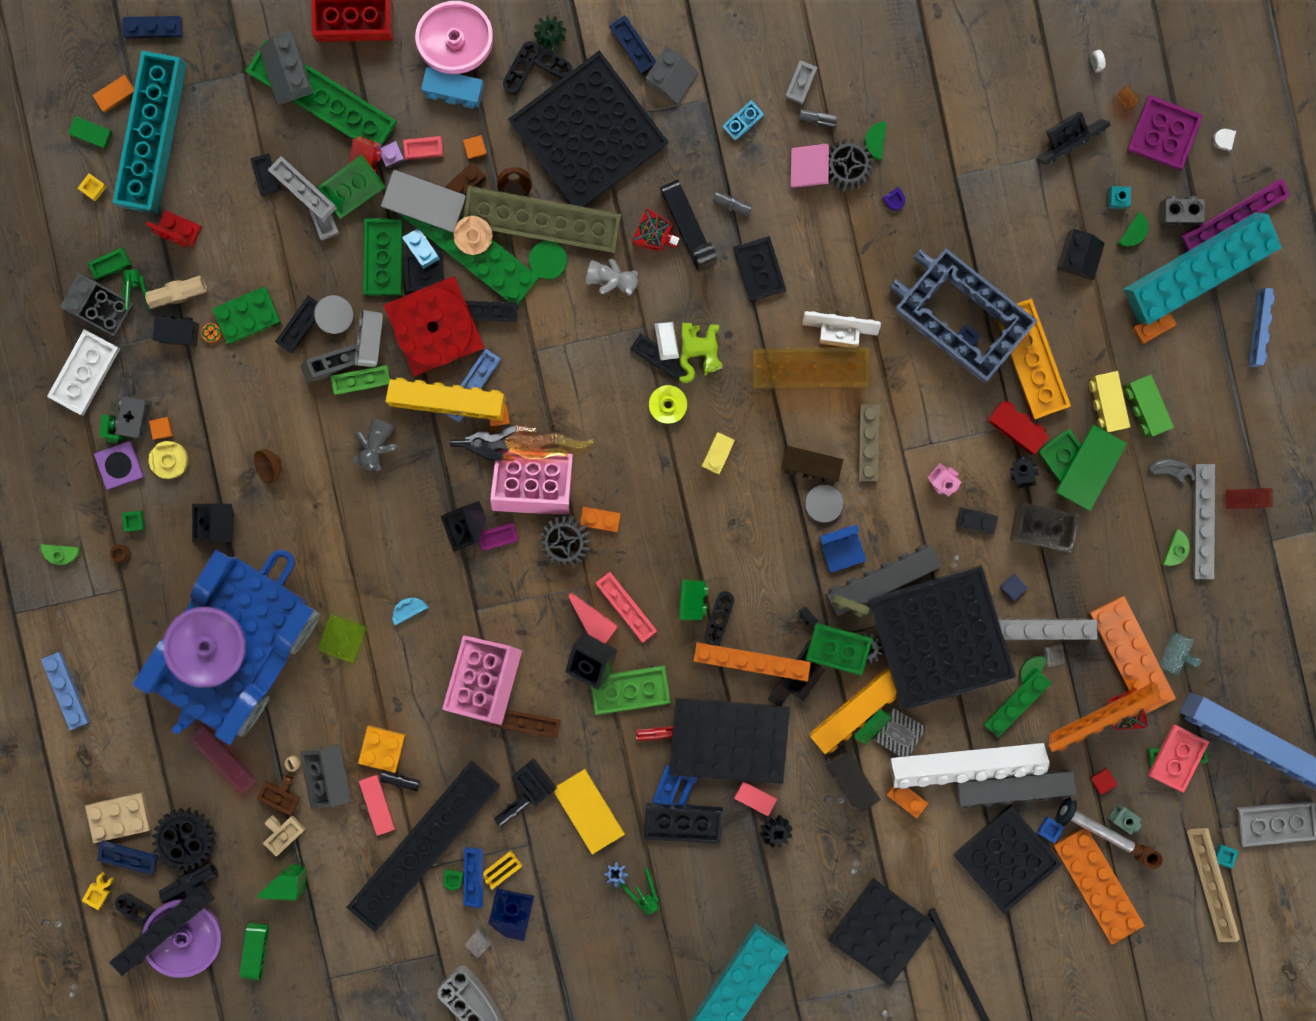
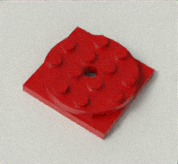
(456, 328)

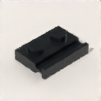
(534, 782)

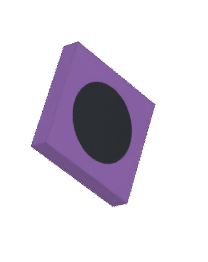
(119, 465)

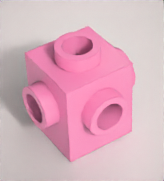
(944, 480)

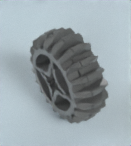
(855, 165)
(550, 547)

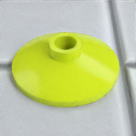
(670, 394)

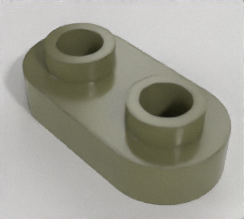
(858, 609)

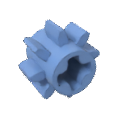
(622, 874)

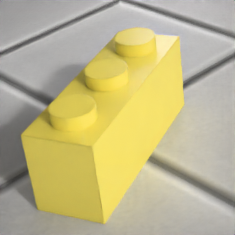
(1109, 402)

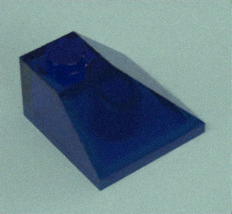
(511, 913)

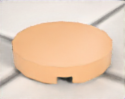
(473, 235)

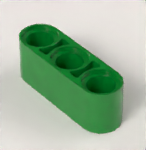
(254, 951)

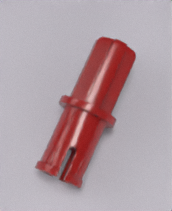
(654, 733)

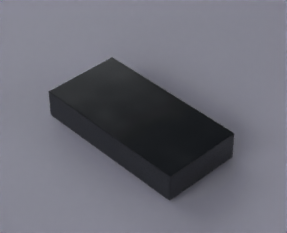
(266, 181)

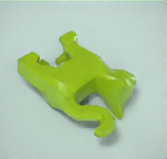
(699, 347)

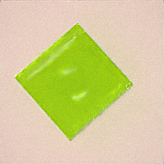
(342, 638)

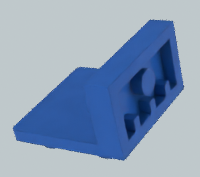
(842, 548)

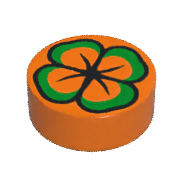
(211, 333)

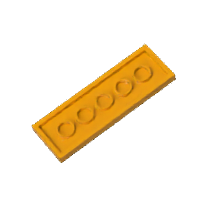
(1037, 369)

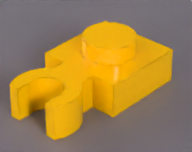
(97, 892)

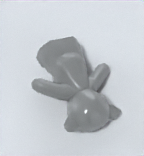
(611, 277)

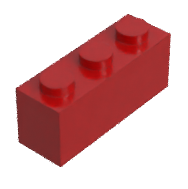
(1017, 427)

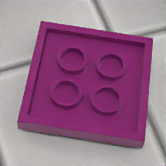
(1164, 132)

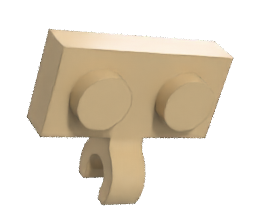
(283, 834)

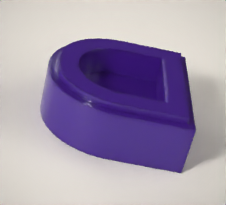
(894, 200)

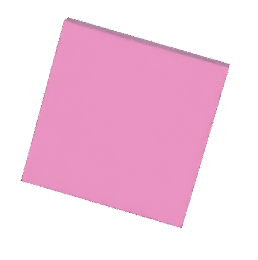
(809, 165)

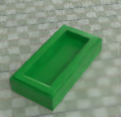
(90, 132)
(109, 264)
(873, 726)

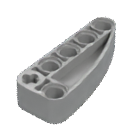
(472, 993)

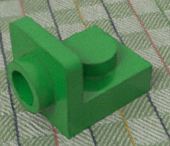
(107, 429)

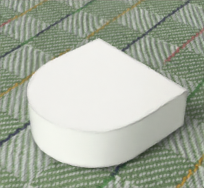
(1097, 60)
(1224, 139)

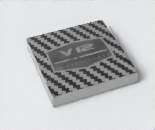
(900, 733)

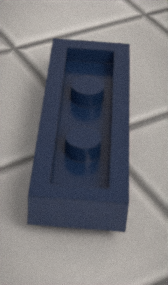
(152, 27)
(632, 44)
(127, 857)

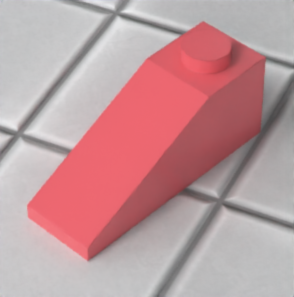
(594, 622)

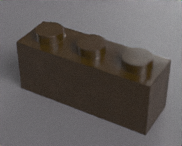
(811, 464)

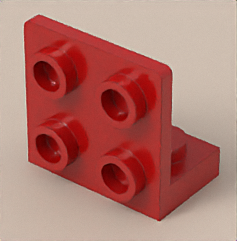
(176, 229)

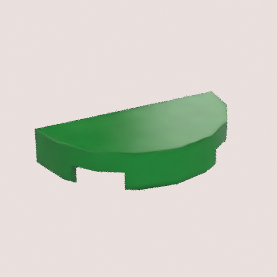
(875, 140)
(1135, 232)
(1030, 666)

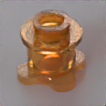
(1127, 96)

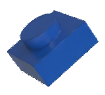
(1050, 829)

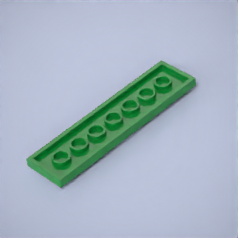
(335, 105)
(493, 266)

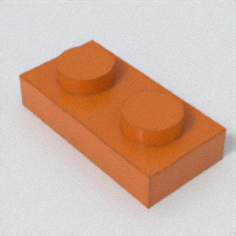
(1147, 332)
(600, 519)
(908, 800)

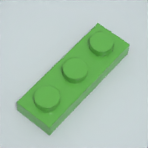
(360, 380)

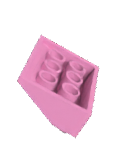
(532, 484)
(482, 679)

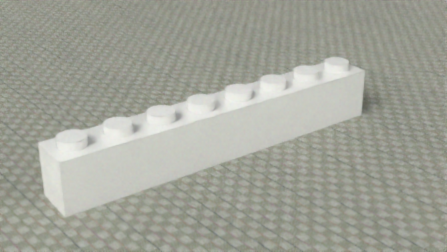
(969, 765)

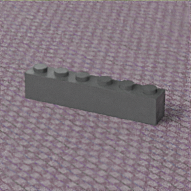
(887, 577)
(1051, 784)

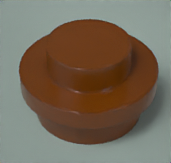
(120, 553)

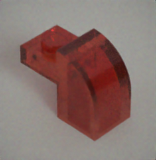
(1249, 498)

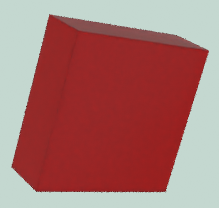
(1103, 781)

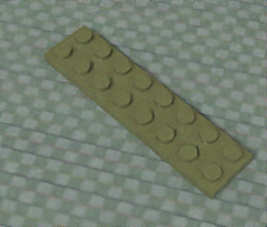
(544, 219)

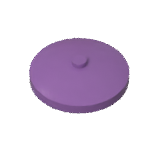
(204, 646)
(190, 947)

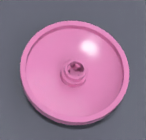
(454, 37)

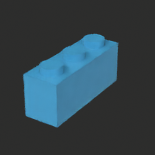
(452, 88)

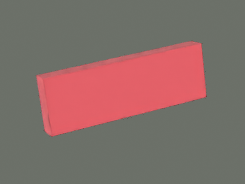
(377, 804)

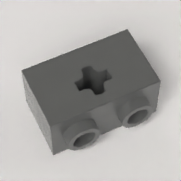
(133, 427)

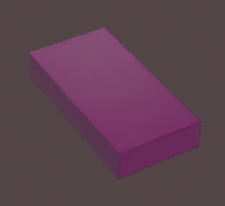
(498, 536)

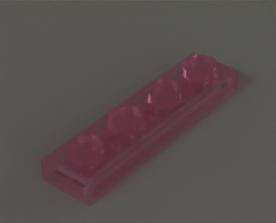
(223, 759)

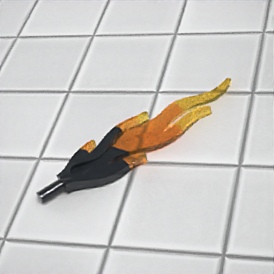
(511, 440)

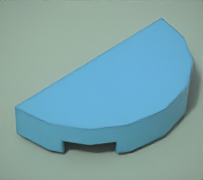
(407, 609)

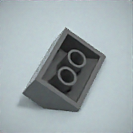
(286, 68)
(325, 776)

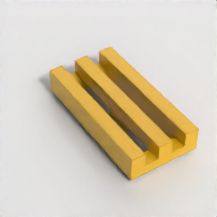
(488, 880)

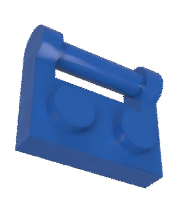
(668, 787)

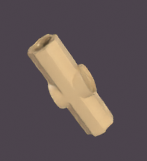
(176, 292)

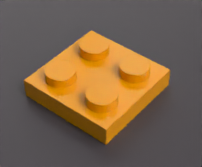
(382, 749)

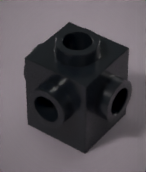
(1024, 472)

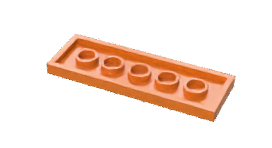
(1130, 649)
(1104, 716)
(1098, 885)

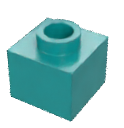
(1113, 199)

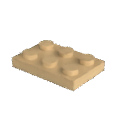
(118, 817)

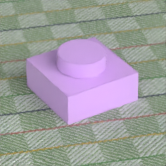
(391, 154)

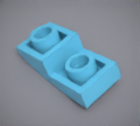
(743, 120)

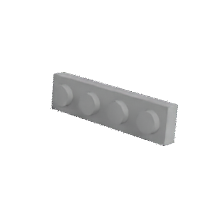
(302, 188)

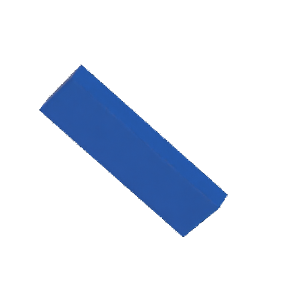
(473, 877)

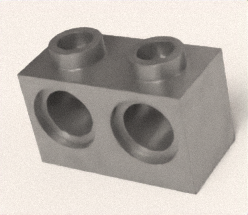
(1182, 215)

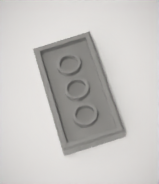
(423, 201)
(1276, 823)

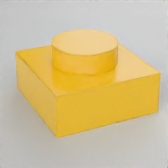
(92, 187)

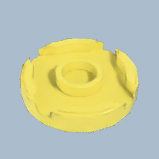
(168, 460)

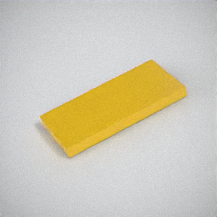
(588, 811)

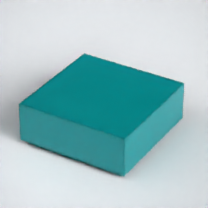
(1226, 856)

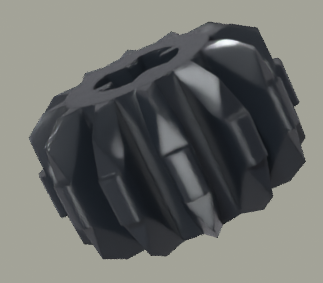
(776, 838)

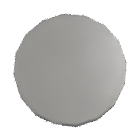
(333, 314)
(824, 503)

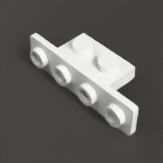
(840, 330)

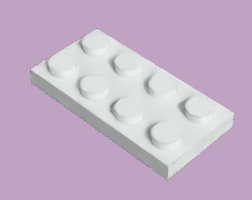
(83, 372)

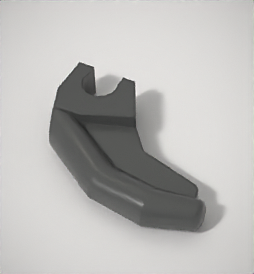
(1176, 468)

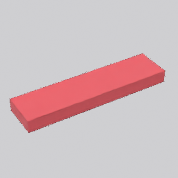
(626, 607)

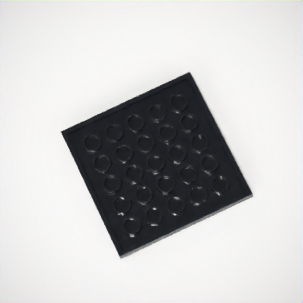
(588, 131)
(942, 638)

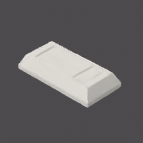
(666, 340)

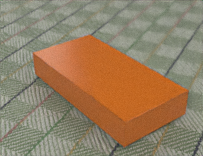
(114, 93)

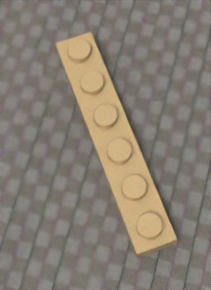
(1213, 885)

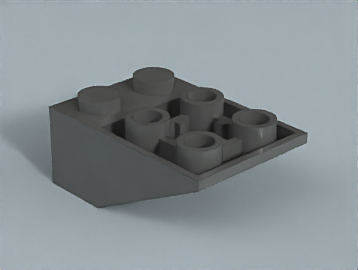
(95, 304)

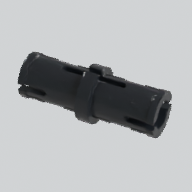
(400, 780)
(512, 810)

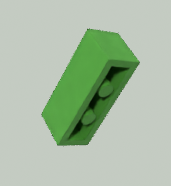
(1148, 406)

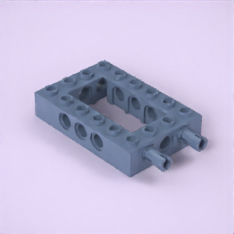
(980, 291)

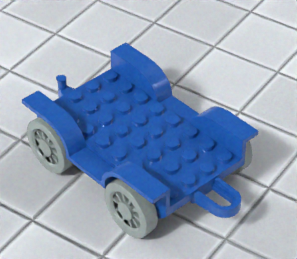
(273, 626)

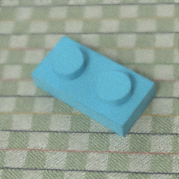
(420, 248)

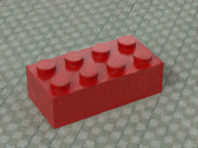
(352, 20)

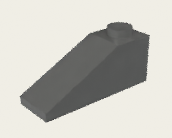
(328, 364)

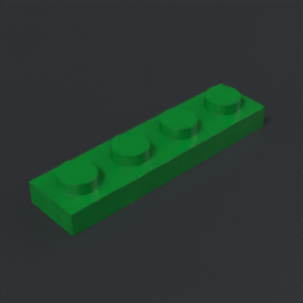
(1017, 703)

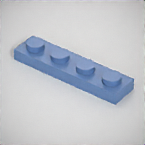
(1260, 329)
(65, 690)

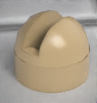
(295, 761)

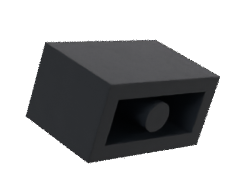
(176, 331)

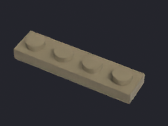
(868, 442)

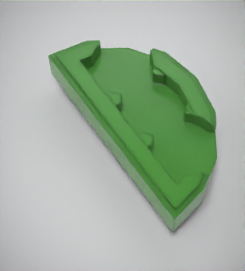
(1177, 549)
(60, 554)

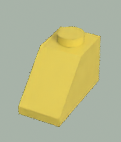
(718, 453)

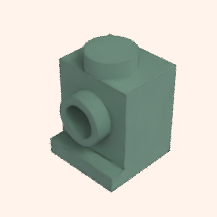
(1119, 817)

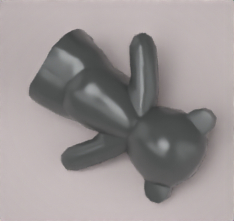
(375, 445)

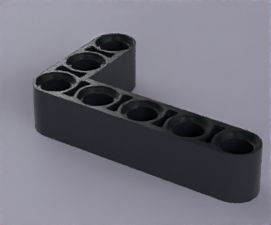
(700, 251)

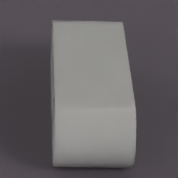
(368, 338)

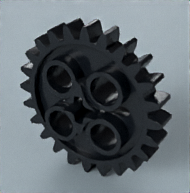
(167, 845)

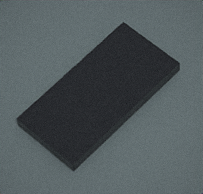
(683, 823)

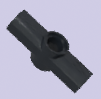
(187, 883)

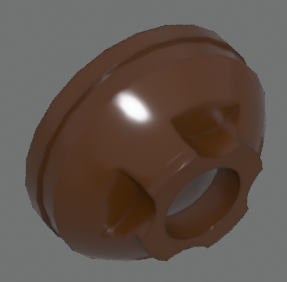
(520, 186)
(268, 465)

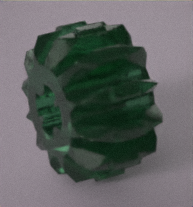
(555, 38)

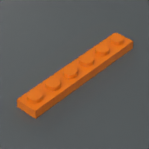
(752, 661)

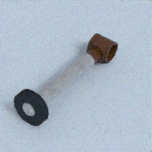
(1067, 813)

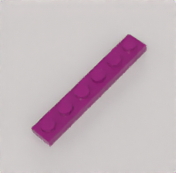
(1254, 203)

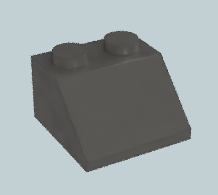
(671, 75)

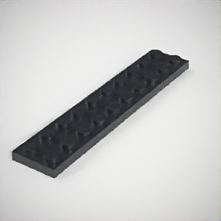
(423, 846)

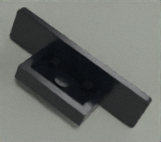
(1070, 134)
(797, 687)

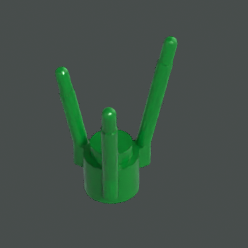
(131, 280)
(647, 902)

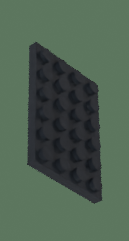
(729, 740)

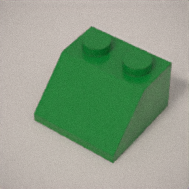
(692, 598)
(287, 885)

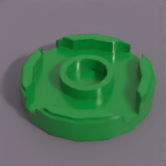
(548, 260)

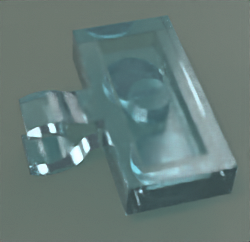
(1177, 654)

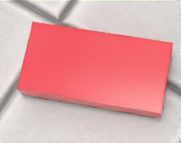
(423, 148)
(755, 798)

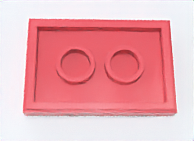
(1178, 758)

